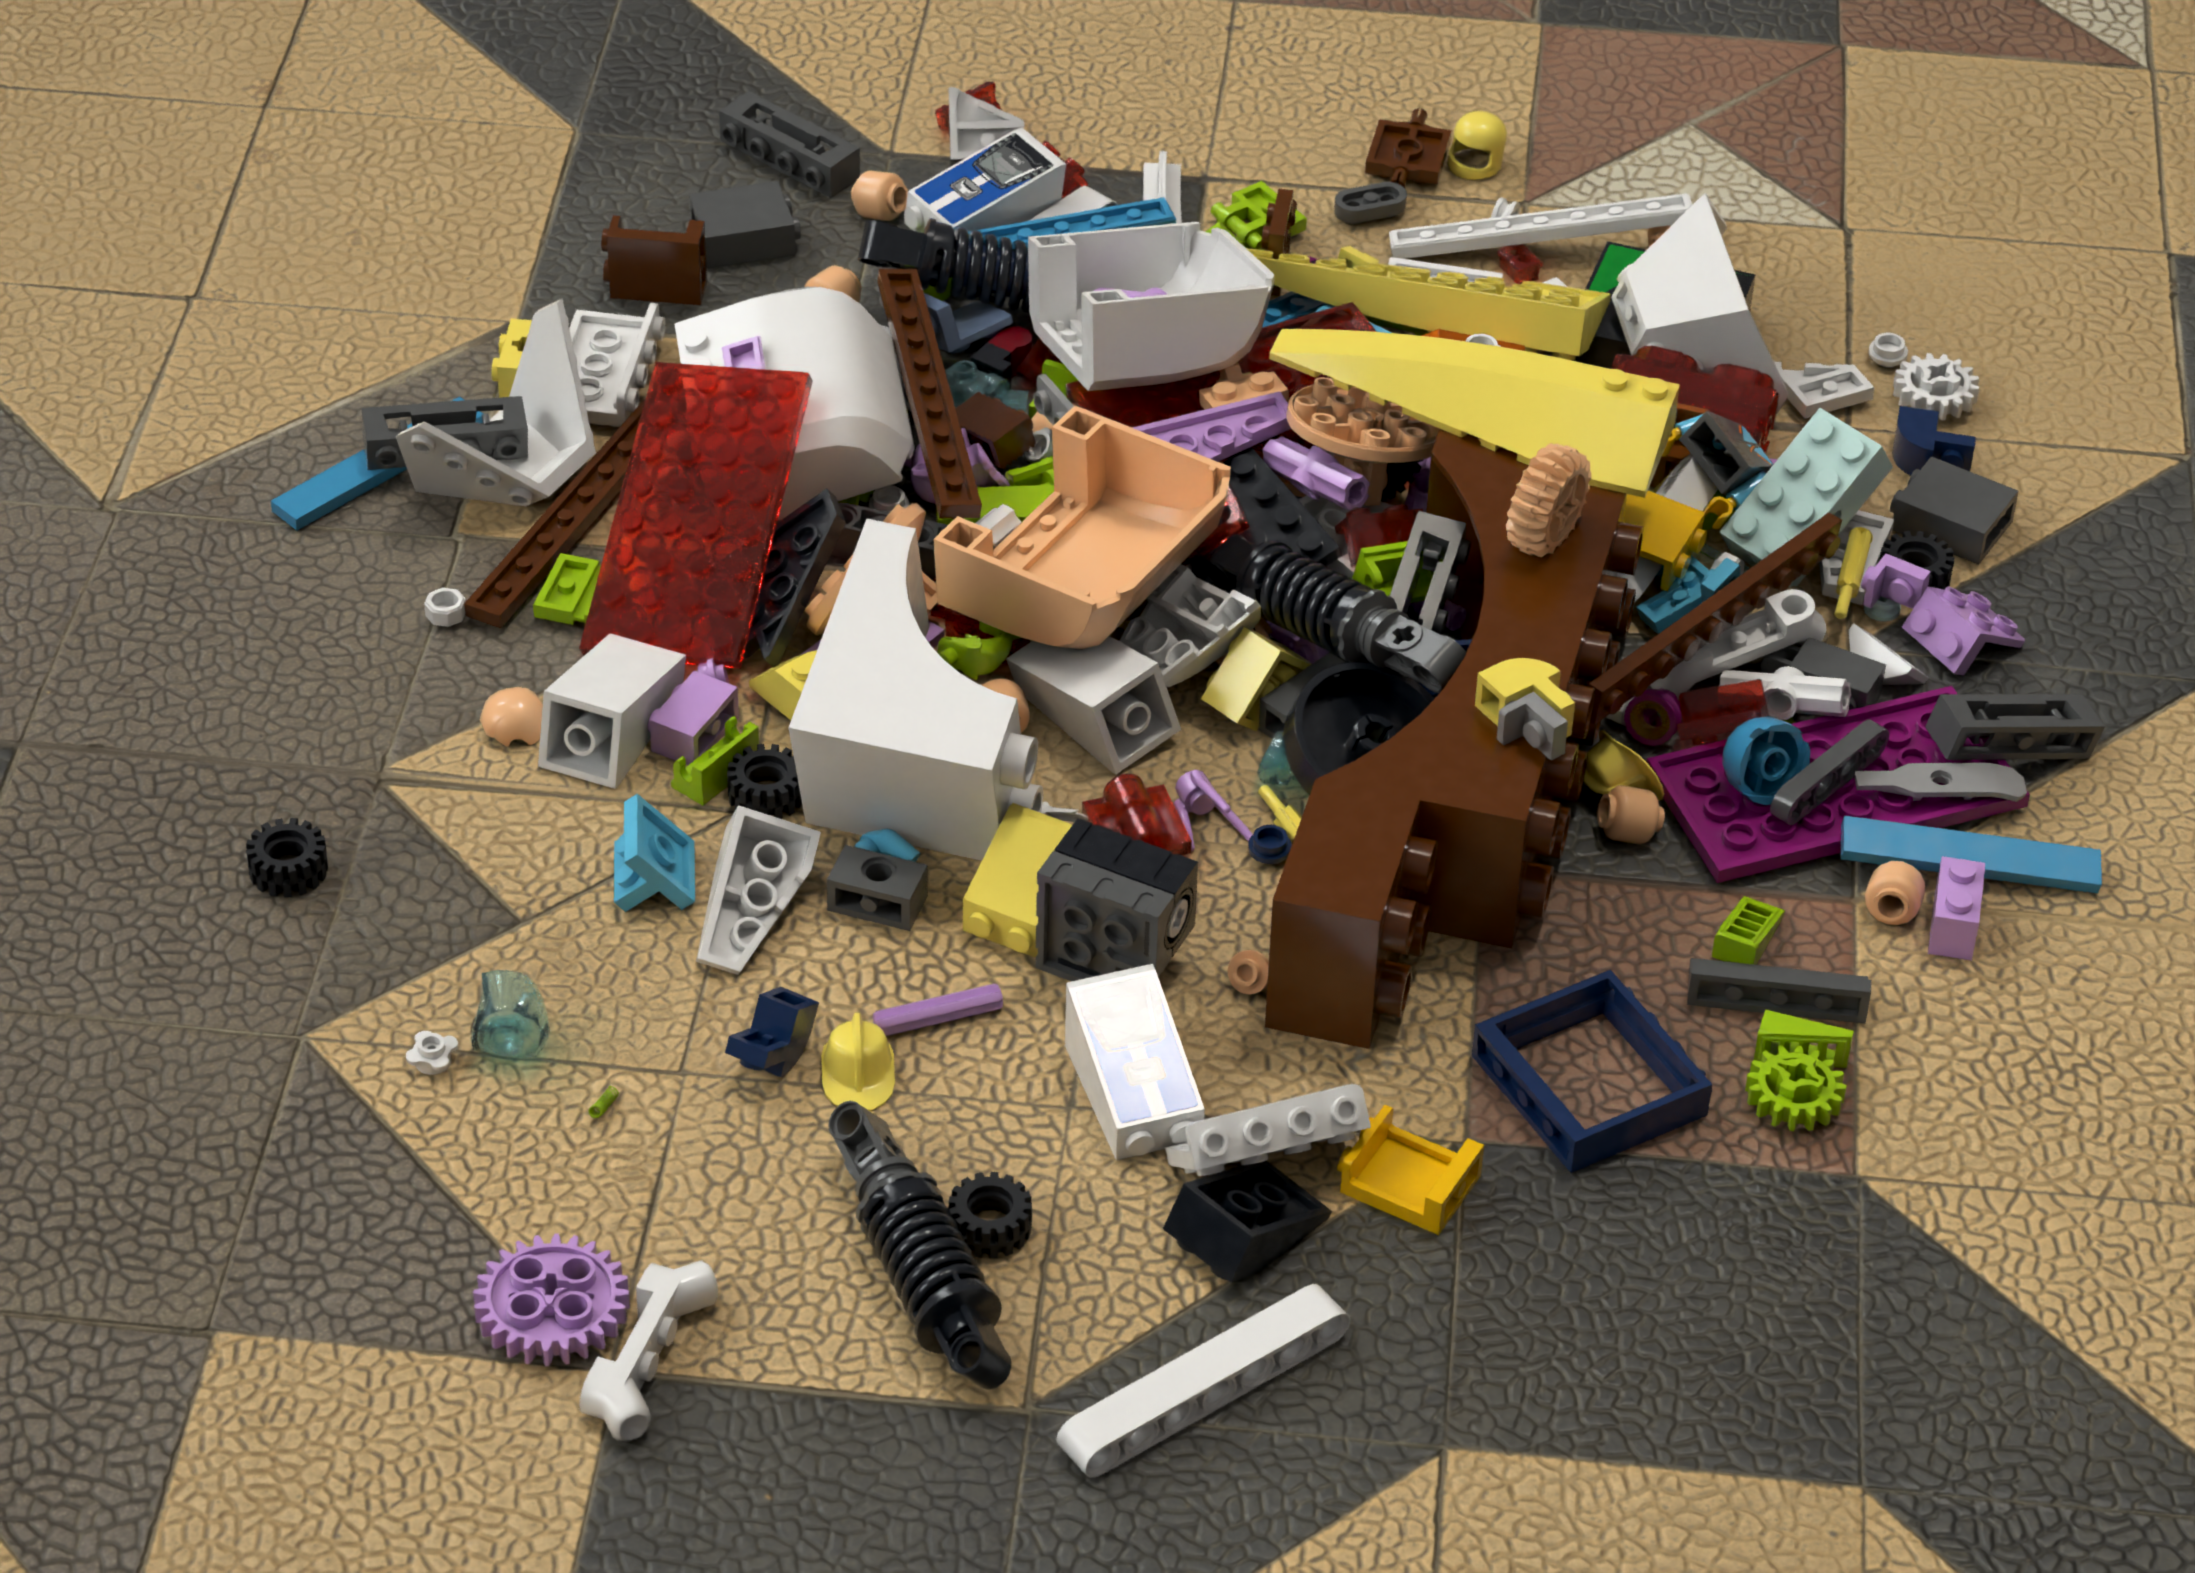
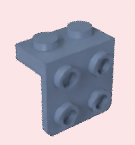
(965, 325)

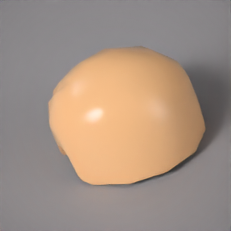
(512, 716)

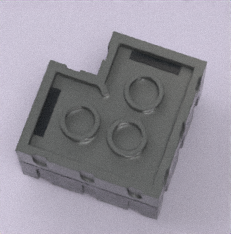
(1111, 904)

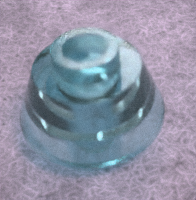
(1274, 764)

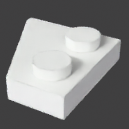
(975, 124)
(1825, 387)

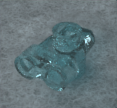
(967, 380)

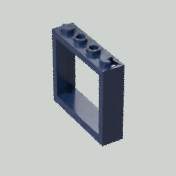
(1497, 1054)

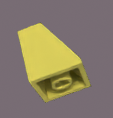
(1005, 887)

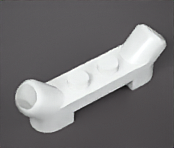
(1785, 621)
(614, 1387)

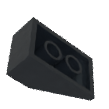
(1243, 1218)

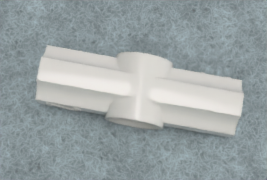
(1802, 692)

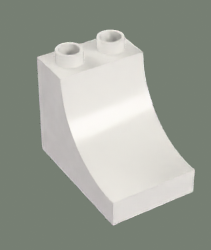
(893, 728)

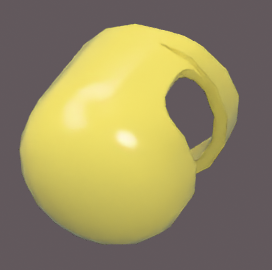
(1480, 132)

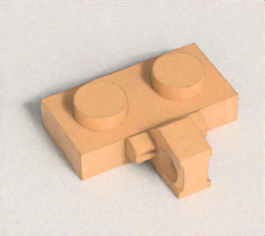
(1235, 387)

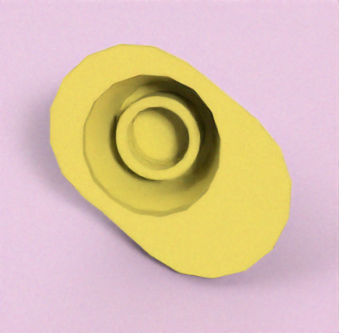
(1616, 764)
(858, 1064)

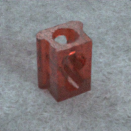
(1522, 265)

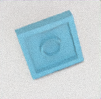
(652, 858)

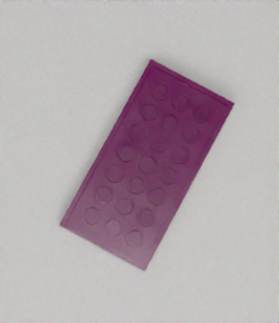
(1746, 839)

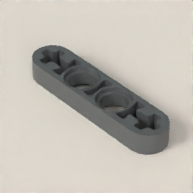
(1829, 772)

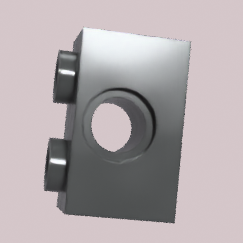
(877, 887)

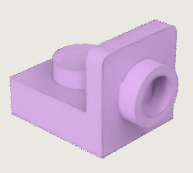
(1895, 581)

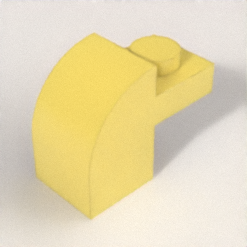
(1518, 678)

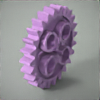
(551, 1299)

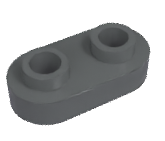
(1370, 202)

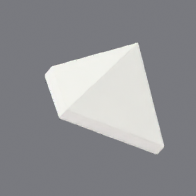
(1897, 670)

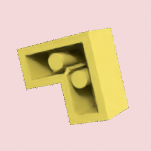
(1248, 673)

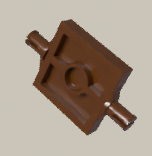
(1408, 150)
(1277, 232)

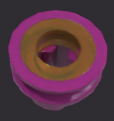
(1642, 715)

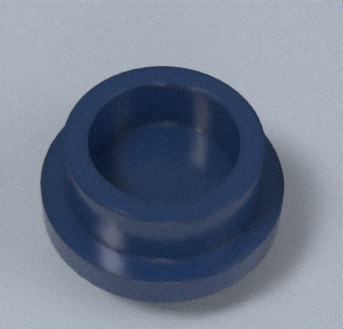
(1269, 844)

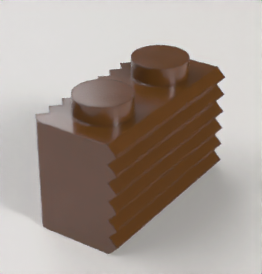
(997, 428)

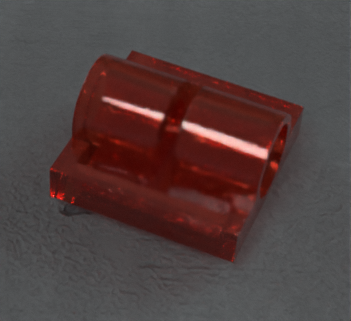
(1139, 813)

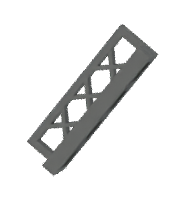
(1778, 990)

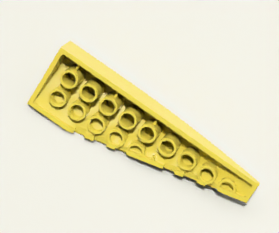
(1525, 314)
(1502, 396)

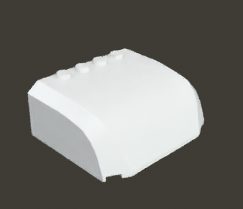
(1117, 341)
(856, 409)

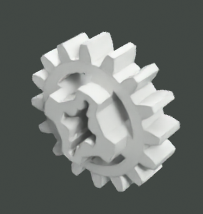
(1936, 385)

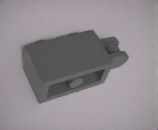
(1829, 661)

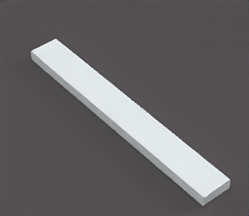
(1538, 226)

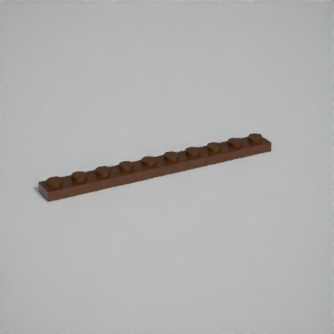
(929, 394)
(555, 530)
(1714, 616)

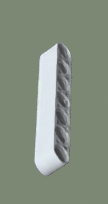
(1202, 1380)

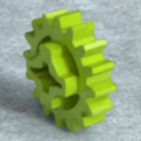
(1795, 1088)

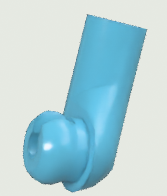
(888, 843)

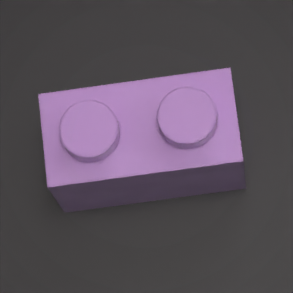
(693, 717)
(1956, 908)

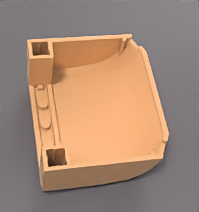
(1094, 548)

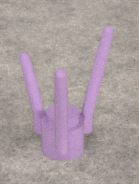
(1200, 797)

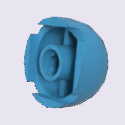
(1764, 757)

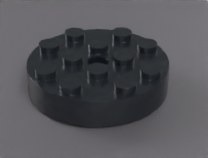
(1347, 715)

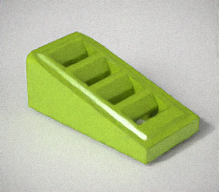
(1746, 932)
(1790, 1031)

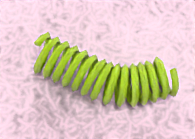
(602, 1102)

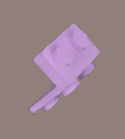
(1957, 626)

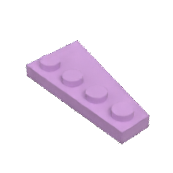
(1225, 428)

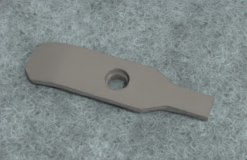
(1960, 780)

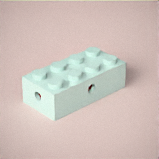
(1819, 473)

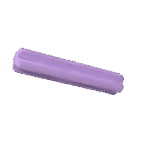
(939, 1009)

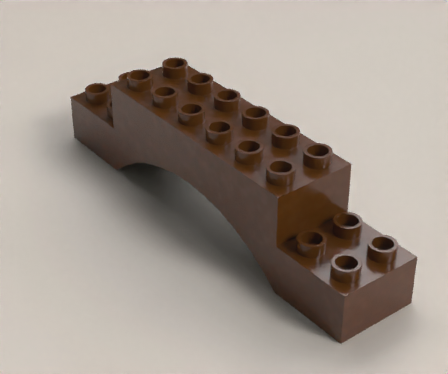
(1442, 816)

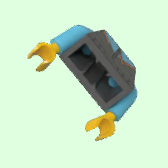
(1727, 457)

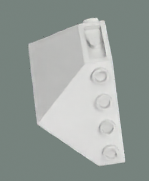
(1690, 299)
(555, 420)

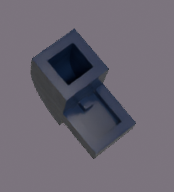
(1918, 441)
(777, 1032)

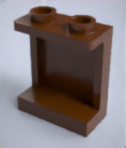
(655, 263)

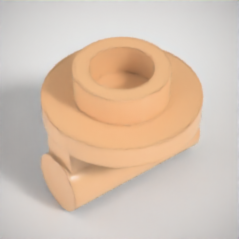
(1248, 972)

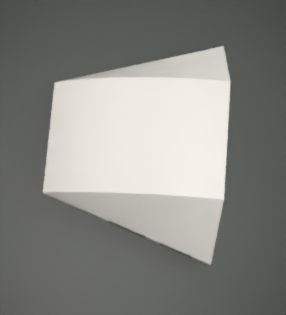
(1189, 624)

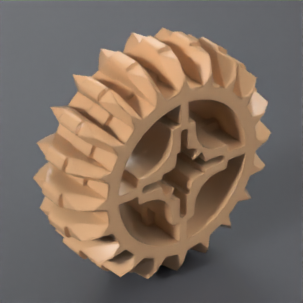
(1548, 499)

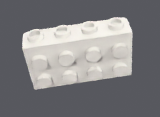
(614, 360)
(1272, 1127)

